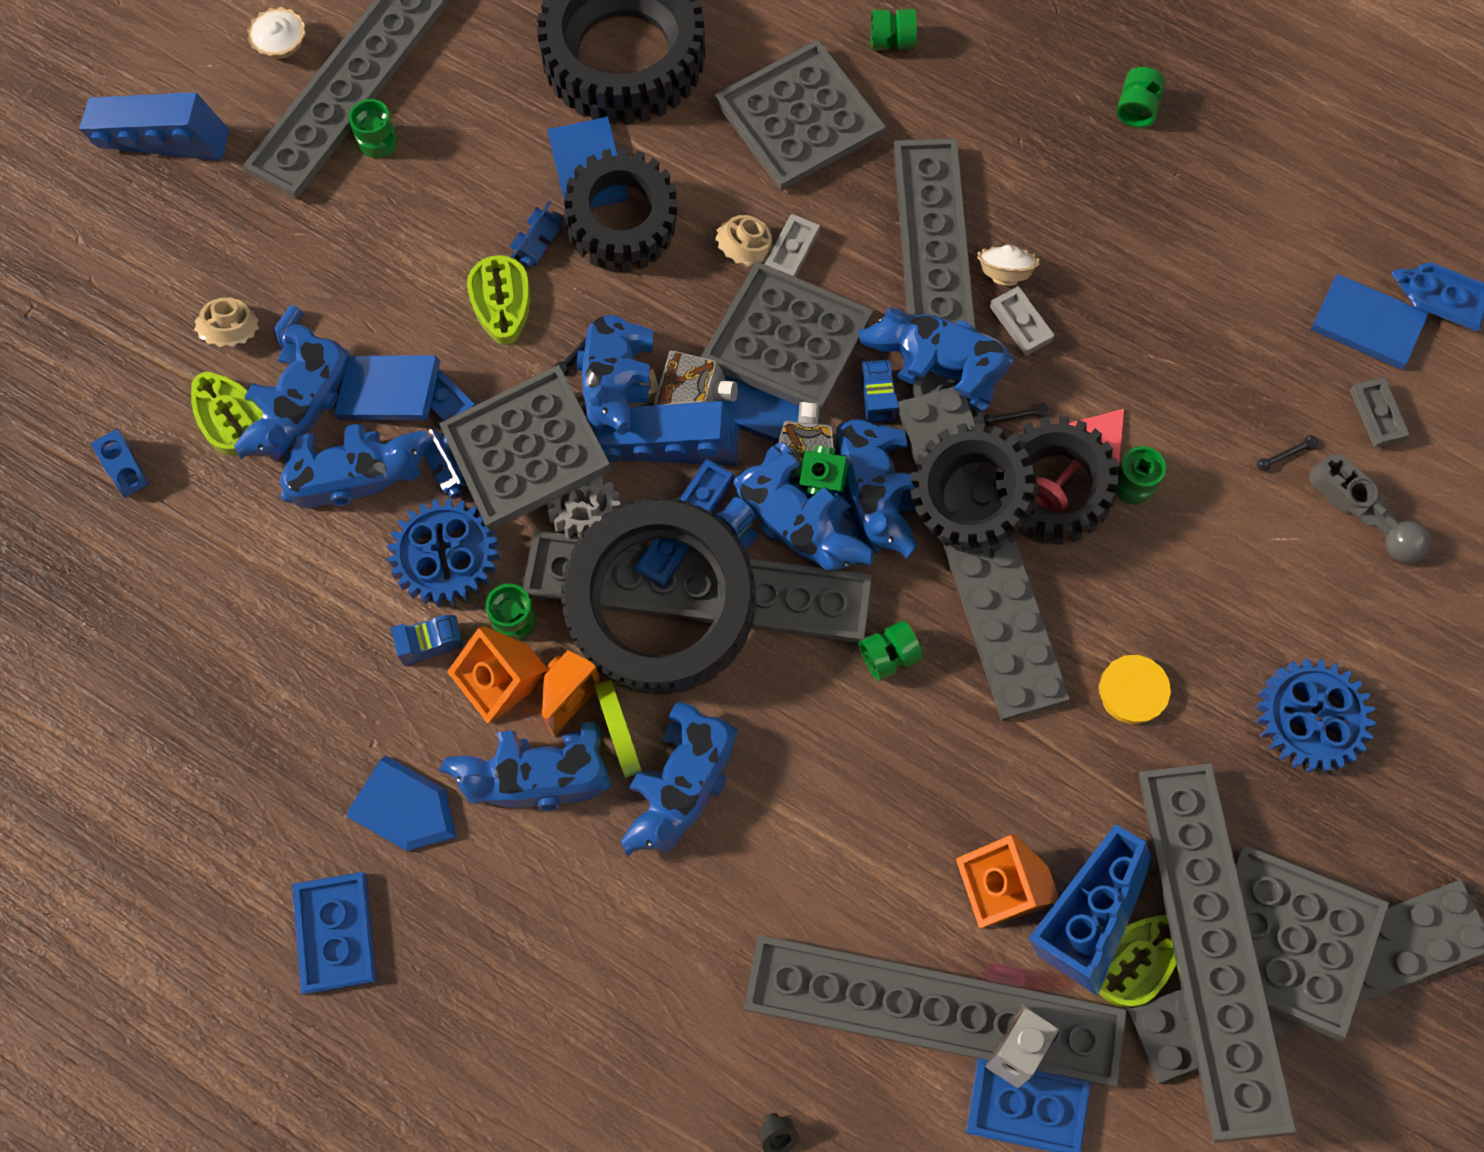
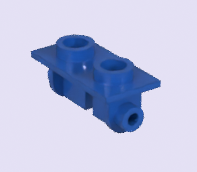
(542, 225)
(439, 455)

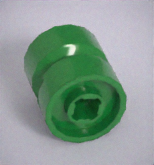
(893, 29)
(1140, 97)
(373, 128)
(1140, 474)
(510, 604)
(901, 645)

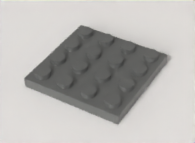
(799, 114)
(787, 336)
(525, 448)
(1308, 940)

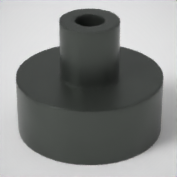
(778, 1134)

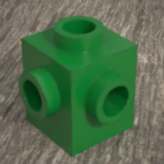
(834, 475)

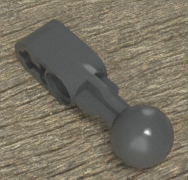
(1404, 541)

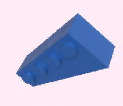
(156, 124)
(675, 435)
(1093, 911)

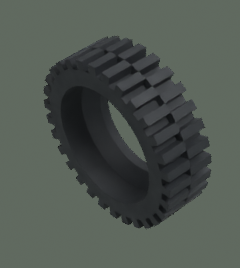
(628, 94)

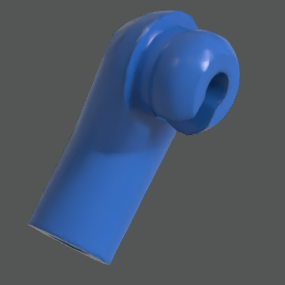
(291, 316)

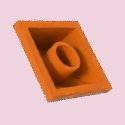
(496, 672)
(567, 689)
(1006, 881)

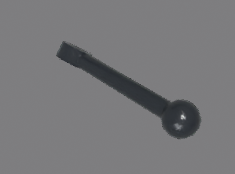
(564, 365)
(1040, 411)
(1309, 443)

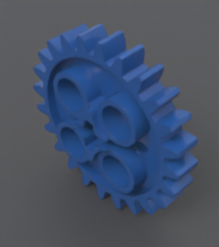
(413, 558)
(1314, 745)

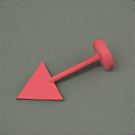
(1051, 495)

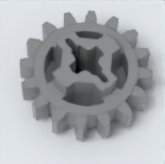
(583, 507)

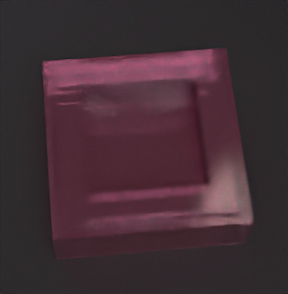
(1004, 975)

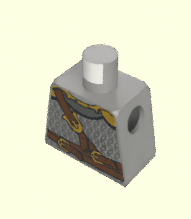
(693, 381)
(806, 433)
(1022, 1047)

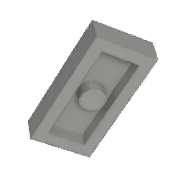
(793, 245)
(1022, 321)

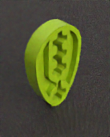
(484, 297)
(209, 415)
(618, 728)
(1148, 978)

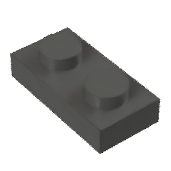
(1379, 412)

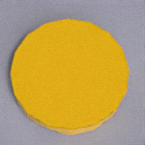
(1134, 689)

